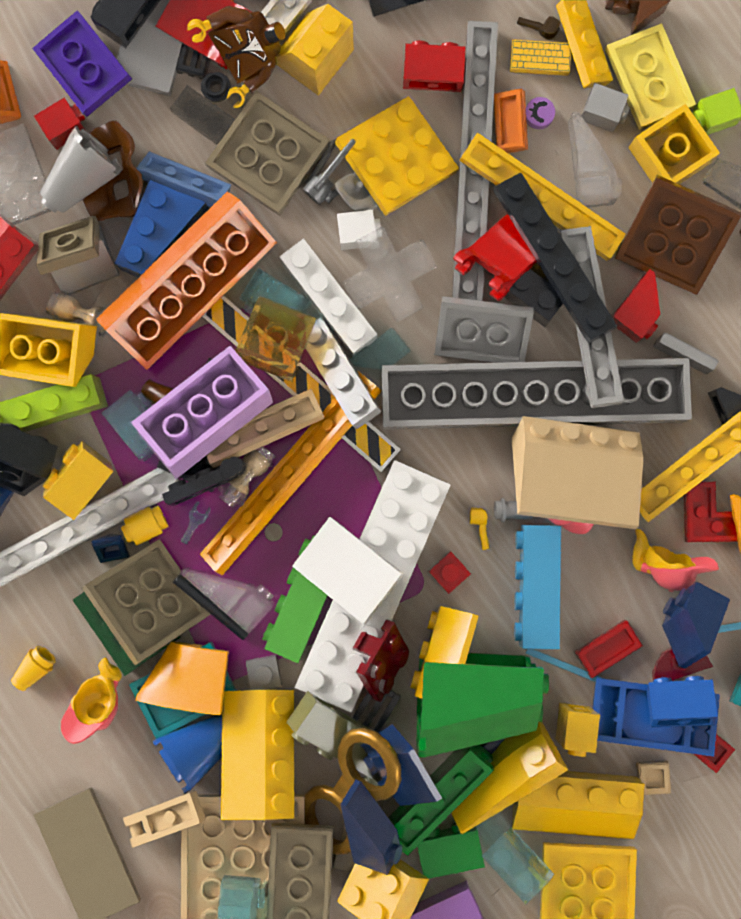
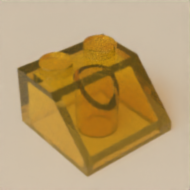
(275, 338)

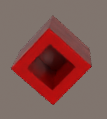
(59, 121)

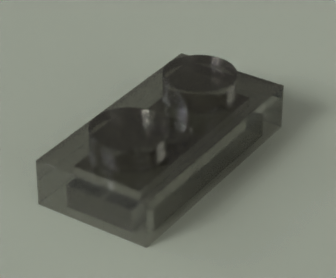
(202, 114)

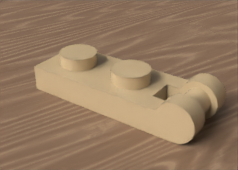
(165, 818)

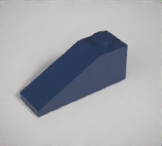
(369, 831)

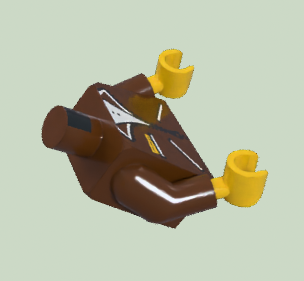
(244, 44)

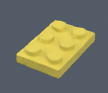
(649, 75)

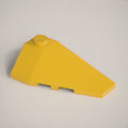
(519, 768)

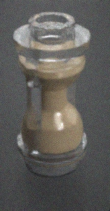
(68, 308)
(238, 489)

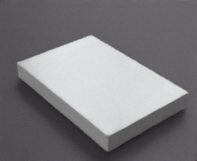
(347, 570)

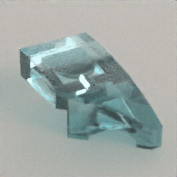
(383, 351)

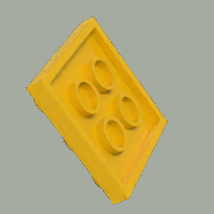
(397, 155)
(589, 881)

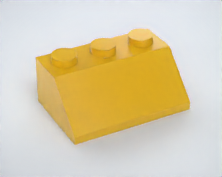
(45, 349)
(448, 641)

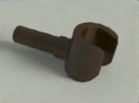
(547, 30)

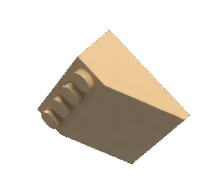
(577, 472)

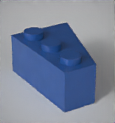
(156, 226)

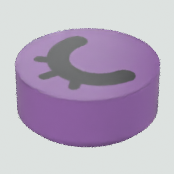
(540, 113)

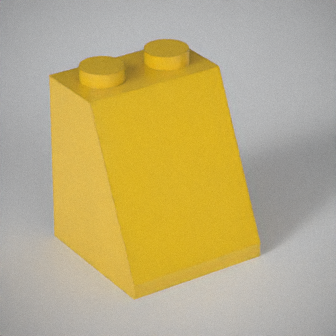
(317, 47)

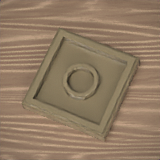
(68, 245)

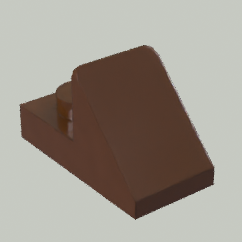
(643, 10)

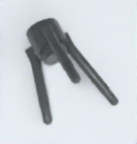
(318, 185)

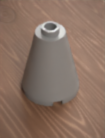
(78, 171)

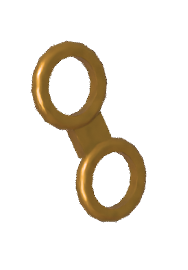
(349, 774)

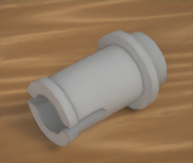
(507, 510)

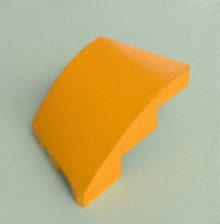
(187, 679)

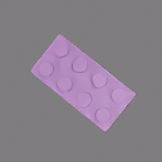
(203, 412)

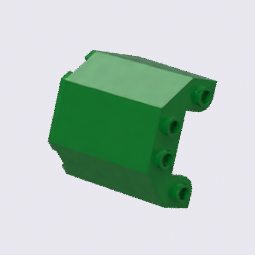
(478, 701)

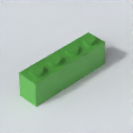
(296, 616)

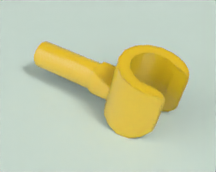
(479, 517)

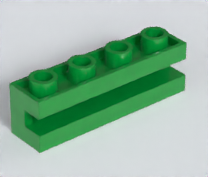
(455, 782)

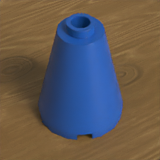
(192, 750)

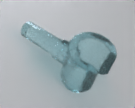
(195, 520)

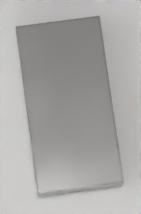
(680, 349)

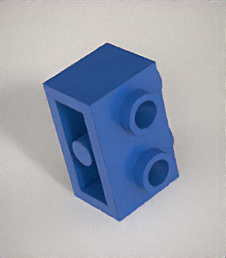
(681, 702)

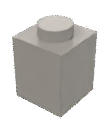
(605, 107)

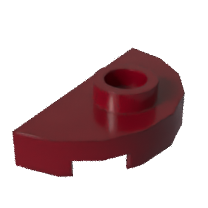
(668, 666)

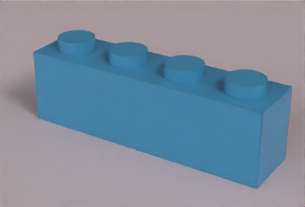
(539, 587)

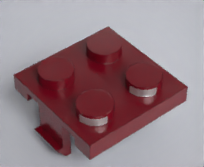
(385, 660)

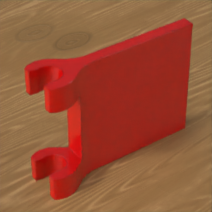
(179, 13)
(499, 252)

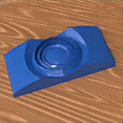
(627, 721)

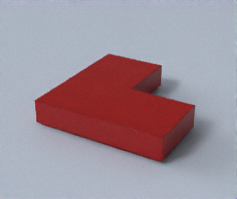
(701, 517)

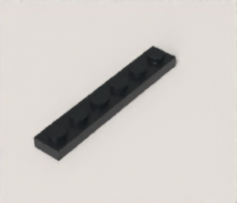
(555, 258)

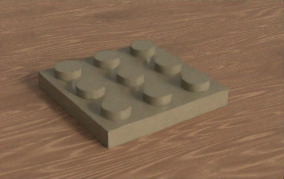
(267, 153)
(143, 602)

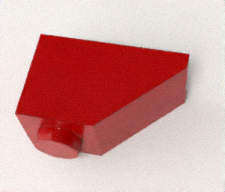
(639, 310)

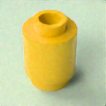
(144, 525)

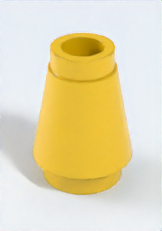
(34, 666)

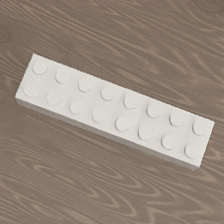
(398, 534)

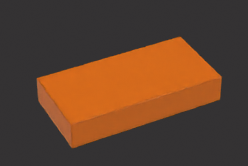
(511, 120)

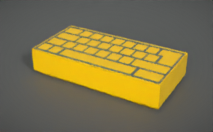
(540, 57)

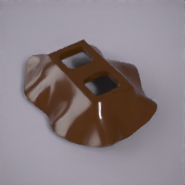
(103, 202)

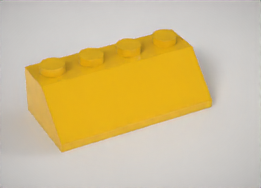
(257, 755)
(583, 806)

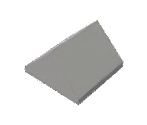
(88, 273)

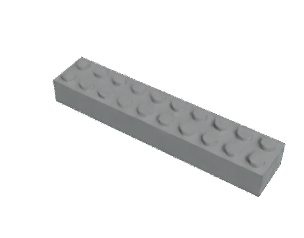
(550, 390)

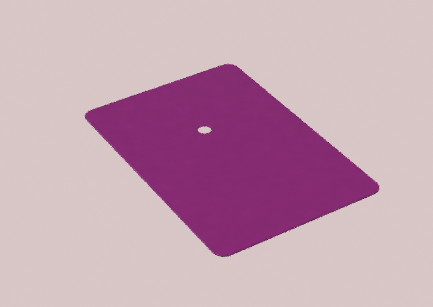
(337, 488)

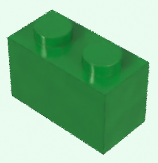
(450, 852)

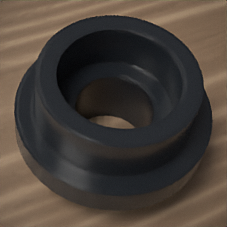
(212, 79)

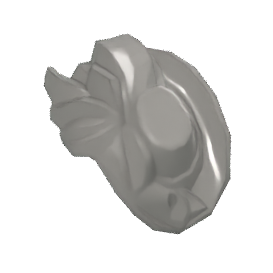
(355, 193)

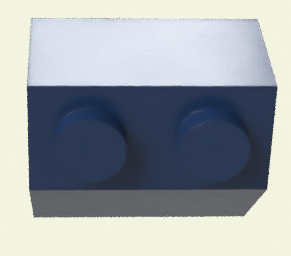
(693, 622)
(415, 784)

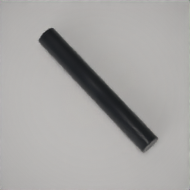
(187, 587)

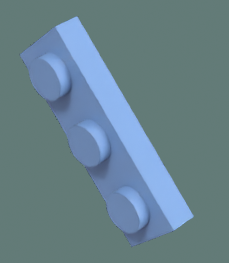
(182, 178)

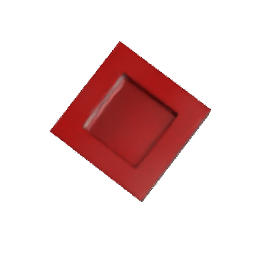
(449, 572)

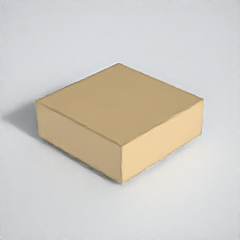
(654, 776)

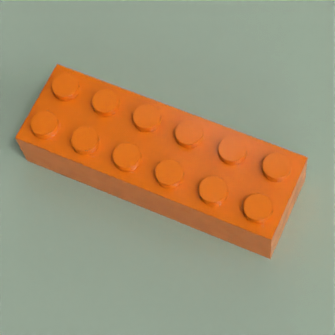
(187, 280)

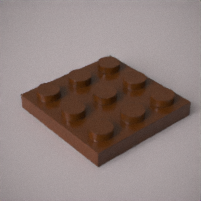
(678, 234)

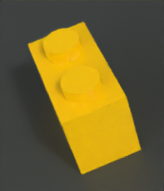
(577, 729)

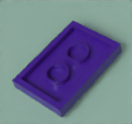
(82, 63)

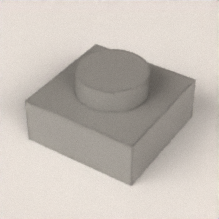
(263, 673)

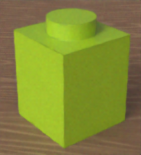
(718, 111)

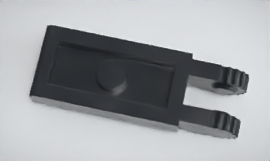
(206, 481)

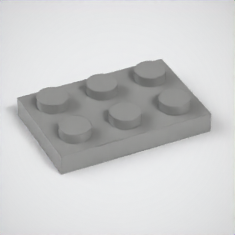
(483, 330)

